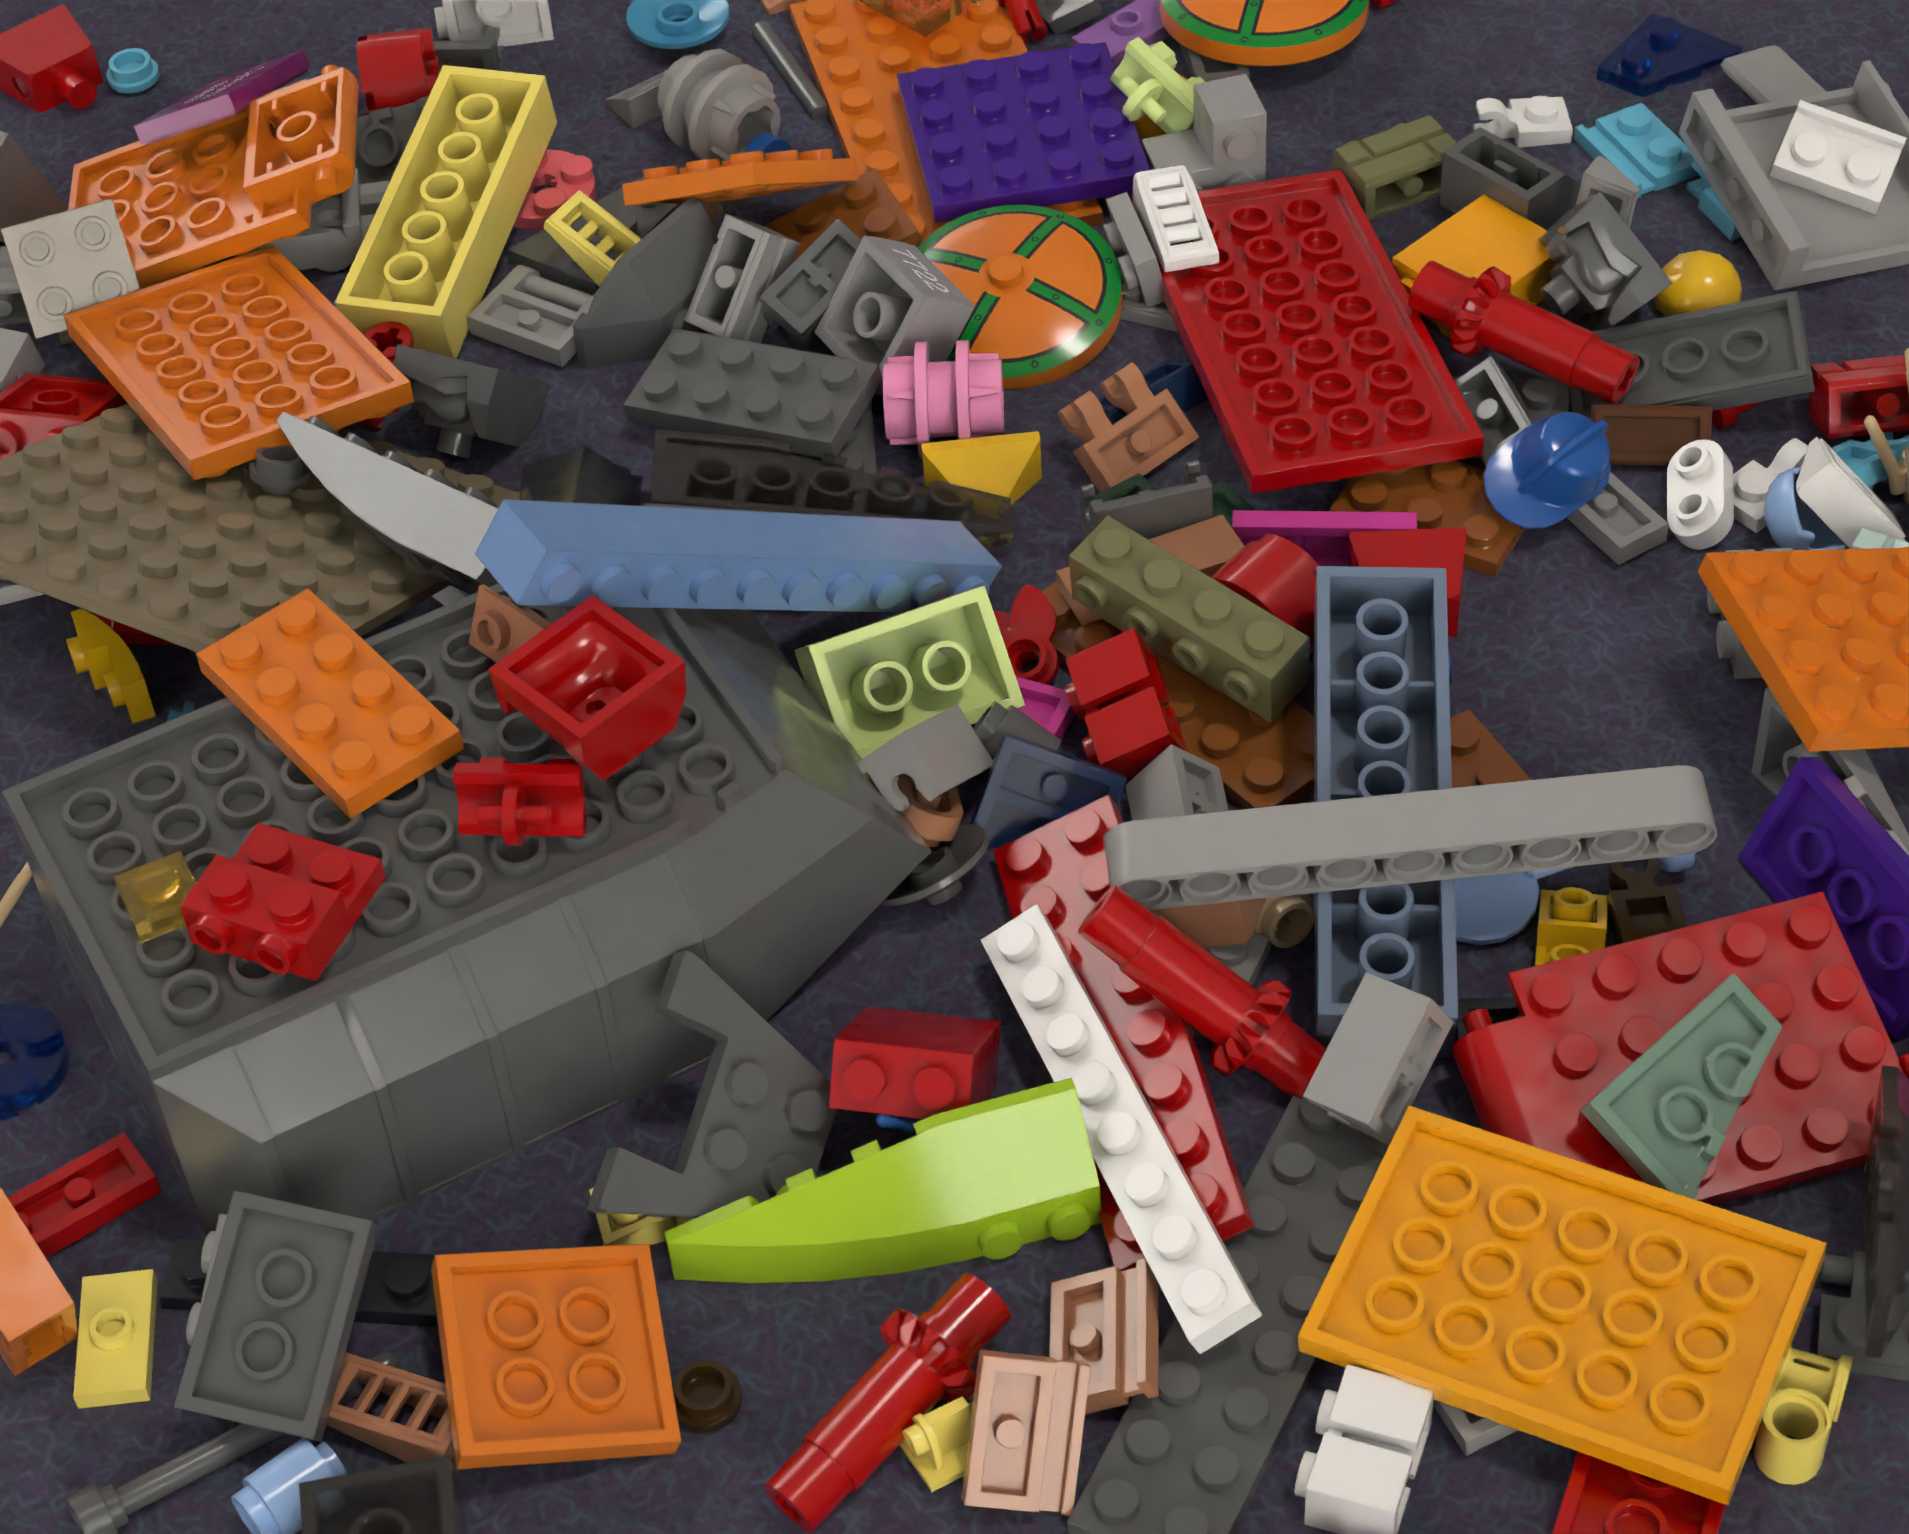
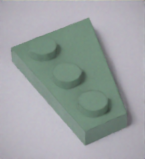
(1682, 1093)

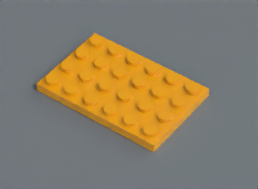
(1566, 1301)

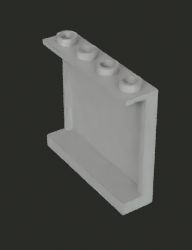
(1789, 229)

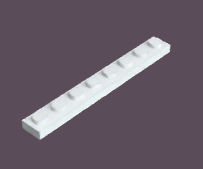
(1122, 1132)

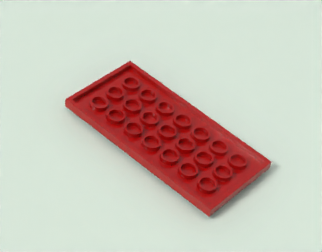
(1313, 340)

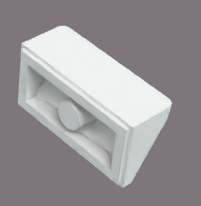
(1842, 496)

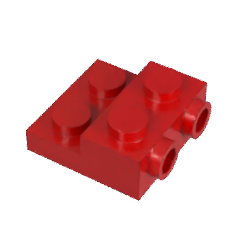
(46, 404)
(281, 901)

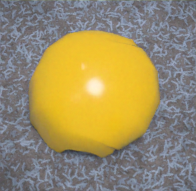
(1699, 283)

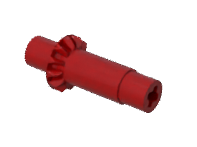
(1487, 315)
(1241, 1021)
(924, 1363)

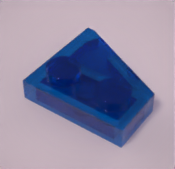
(1662, 55)

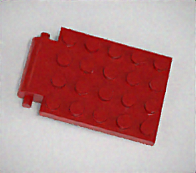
(1608, 1006)

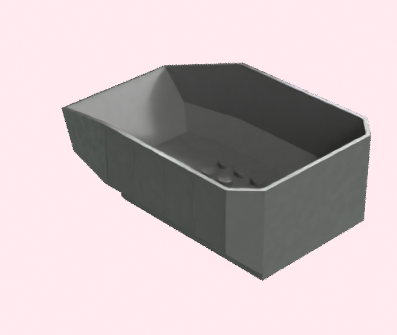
(484, 977)

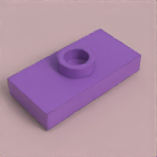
(1132, 21)

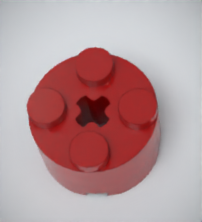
(397, 67)
(1275, 578)

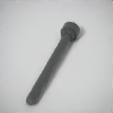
(108, 1508)

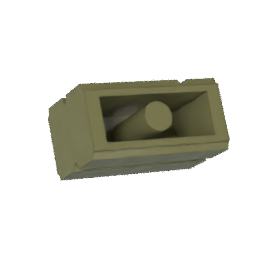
(1395, 166)

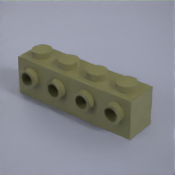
(1190, 618)

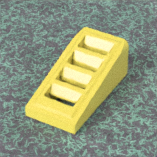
(590, 258)

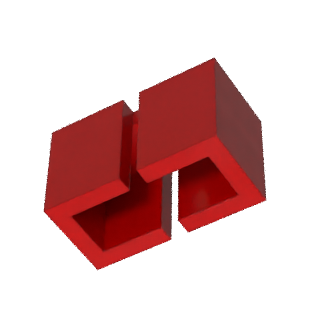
(1122, 698)

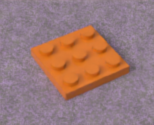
(740, 177)
(554, 1356)

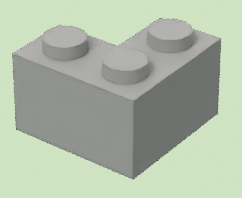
(1226, 137)

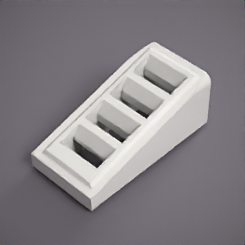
(1173, 214)

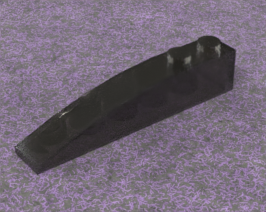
(767, 477)

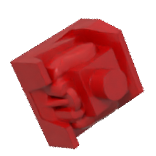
(594, 686)

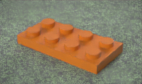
(330, 702)

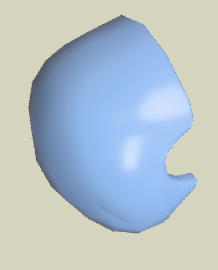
(1792, 520)

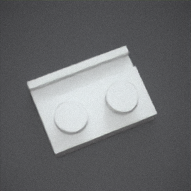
(1837, 157)

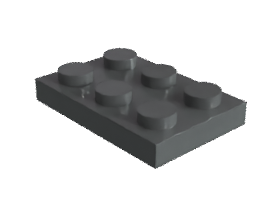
(277, 1315)

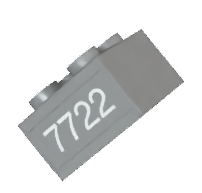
(890, 303)

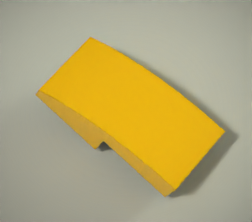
(109, 664)
(1570, 924)

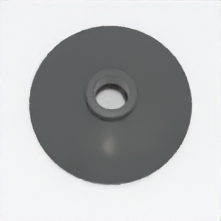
(940, 871)

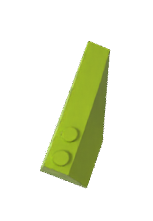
(952, 1193)

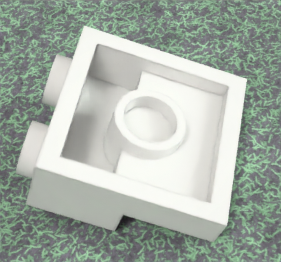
(518, 20)

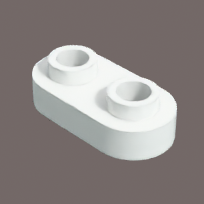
(1700, 481)

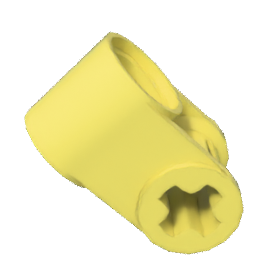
(1800, 1407)

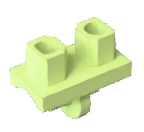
(1154, 87)

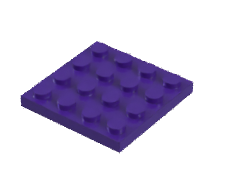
(1021, 131)

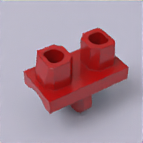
(520, 799)

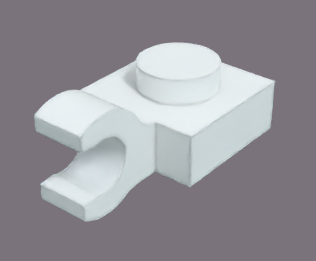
(1528, 120)
(1753, 480)

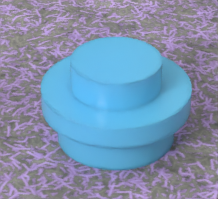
(132, 71)

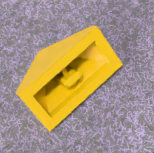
(992, 464)

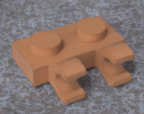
(1136, 443)

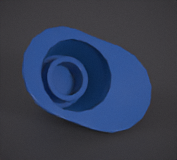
(1548, 470)

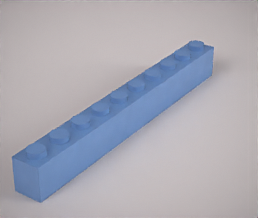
(727, 558)

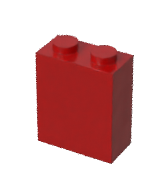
(913, 1063)

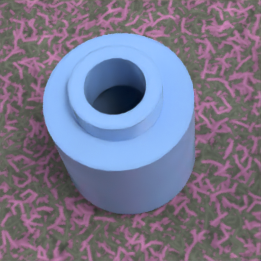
(271, 1492)

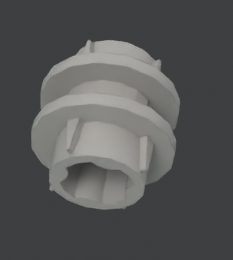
(716, 104)

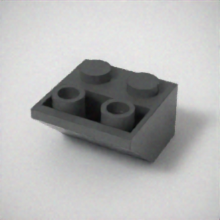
(1506, 174)

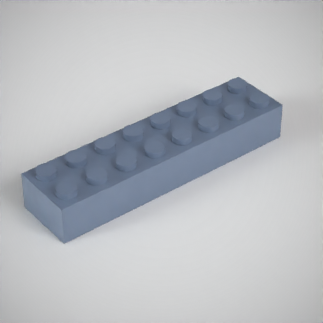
(1378, 734)

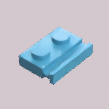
(1639, 148)

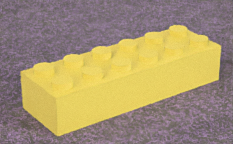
(450, 206)

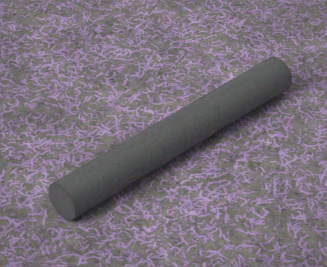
(790, 70)

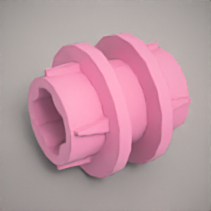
(942, 396)

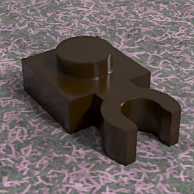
(1639, 905)

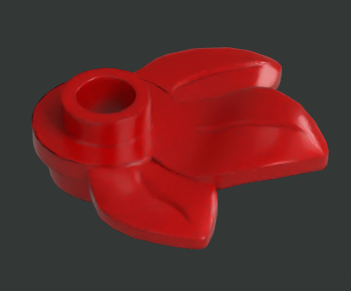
(1029, 634)

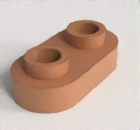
(933, 819)

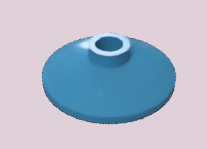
(676, 22)

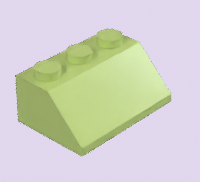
(912, 669)

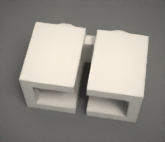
(1366, 1454)

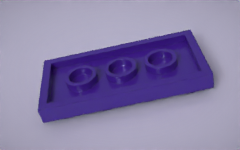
(1829, 842)

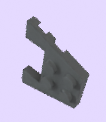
(753, 1121)

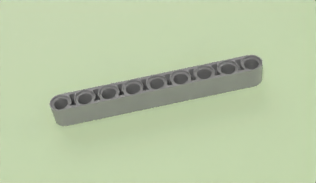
(1411, 837)

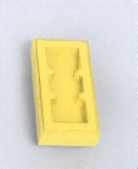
(115, 1339)

